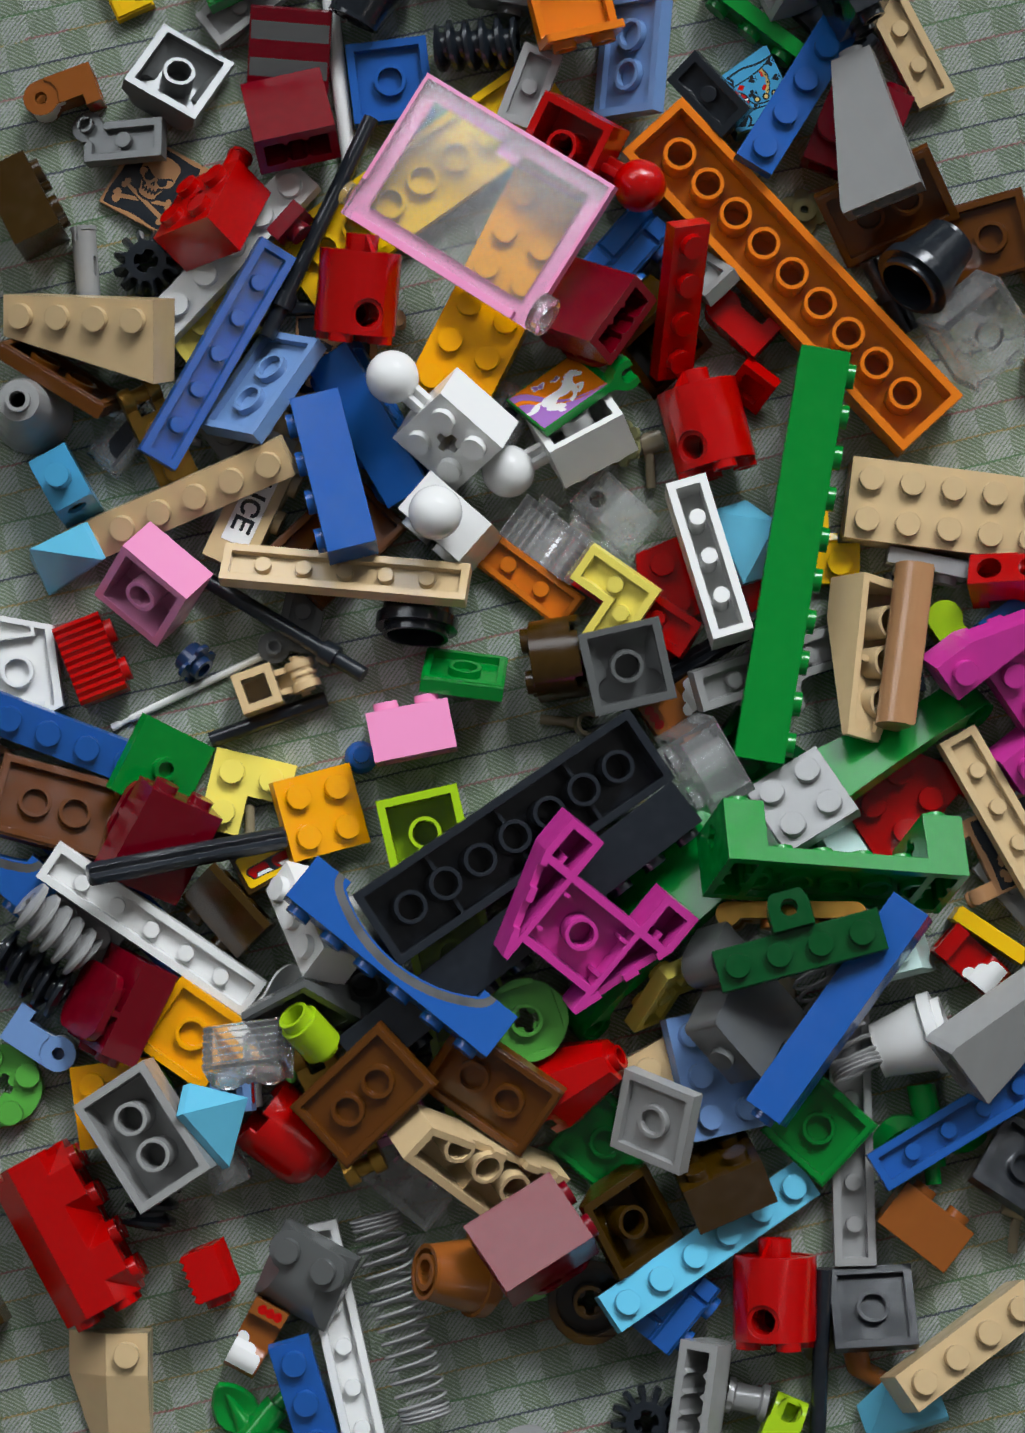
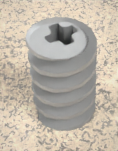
(56, 928)

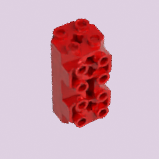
(71, 1235)

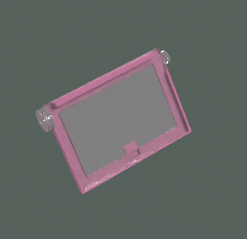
(479, 203)

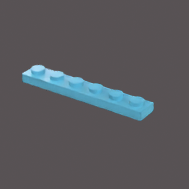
(698, 1254)

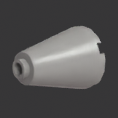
(33, 416)

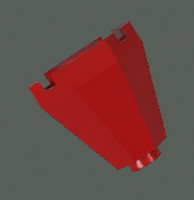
(588, 1072)

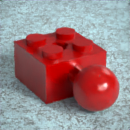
(597, 147)

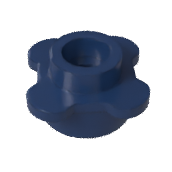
(194, 662)

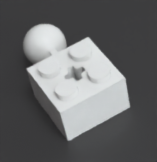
(448, 429)
(574, 451)
(446, 518)

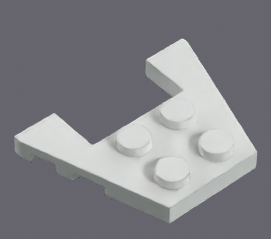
(30, 662)

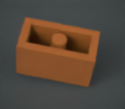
(924, 1225)

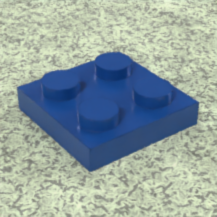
(385, 76)

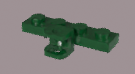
(798, 944)

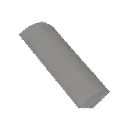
(700, 1385)

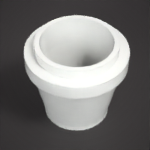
(903, 1034)

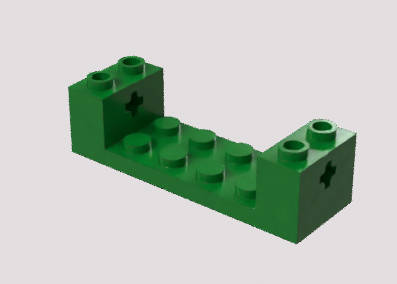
(740, 865)

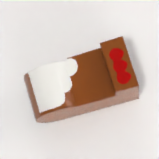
(64, 91)
(667, 713)
(255, 1334)

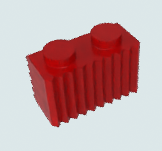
(92, 659)
(211, 1273)

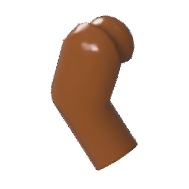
(861, 1368)

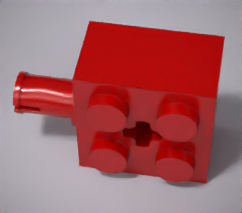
(213, 212)

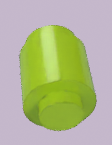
(309, 1032)

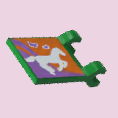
(568, 391)

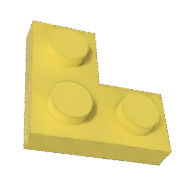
(624, 591)
(236, 778)
(658, 996)

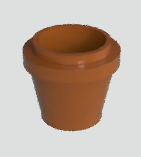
(455, 1278)

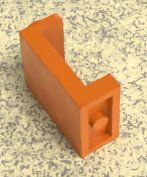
(566, 23)

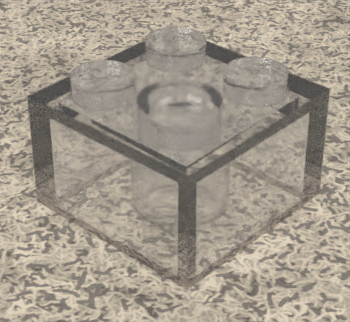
(977, 331)
(703, 762)

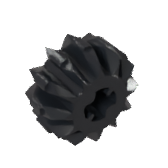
(133, 272)
(641, 1403)

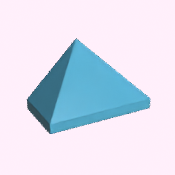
(747, 538)
(66, 557)
(212, 1119)
(882, 1415)

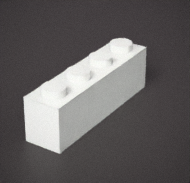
(708, 561)

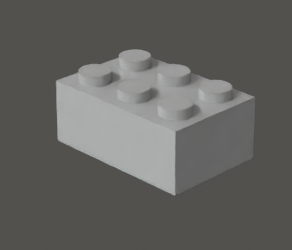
(142, 1137)

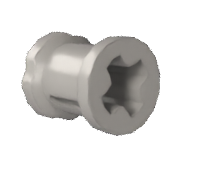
(747, 1398)

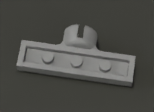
(725, 680)

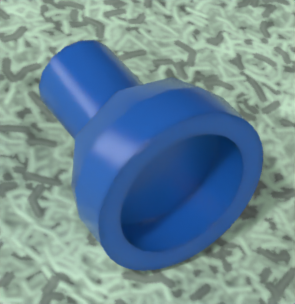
(360, 757)

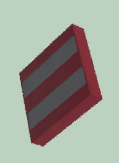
(288, 41)

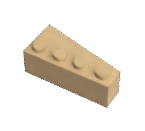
(106, 331)
(467, 1159)

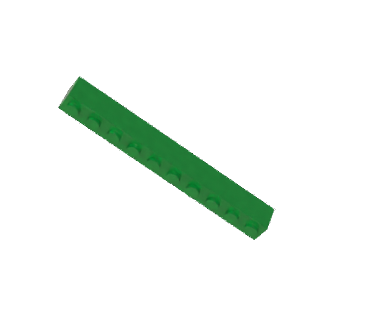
(792, 555)

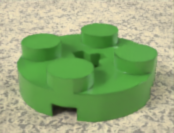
(551, 1013)
(26, 1082)

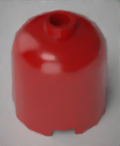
(283, 1140)

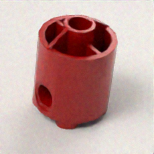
(357, 292)
(706, 425)
(774, 1297)

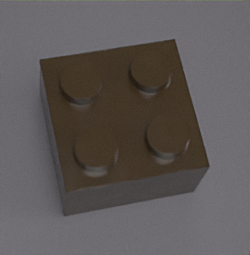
(28, 213)
(724, 1181)

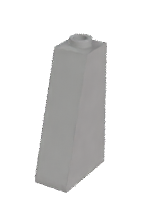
(870, 140)
(985, 1040)

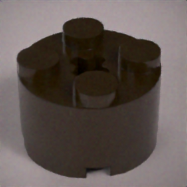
(554, 659)
(570, 1316)

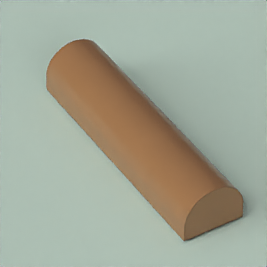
(905, 645)

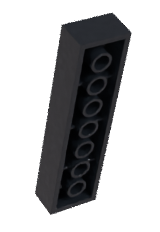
(489, 848)

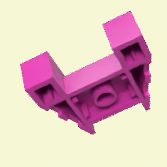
(993, 655)
(577, 924)

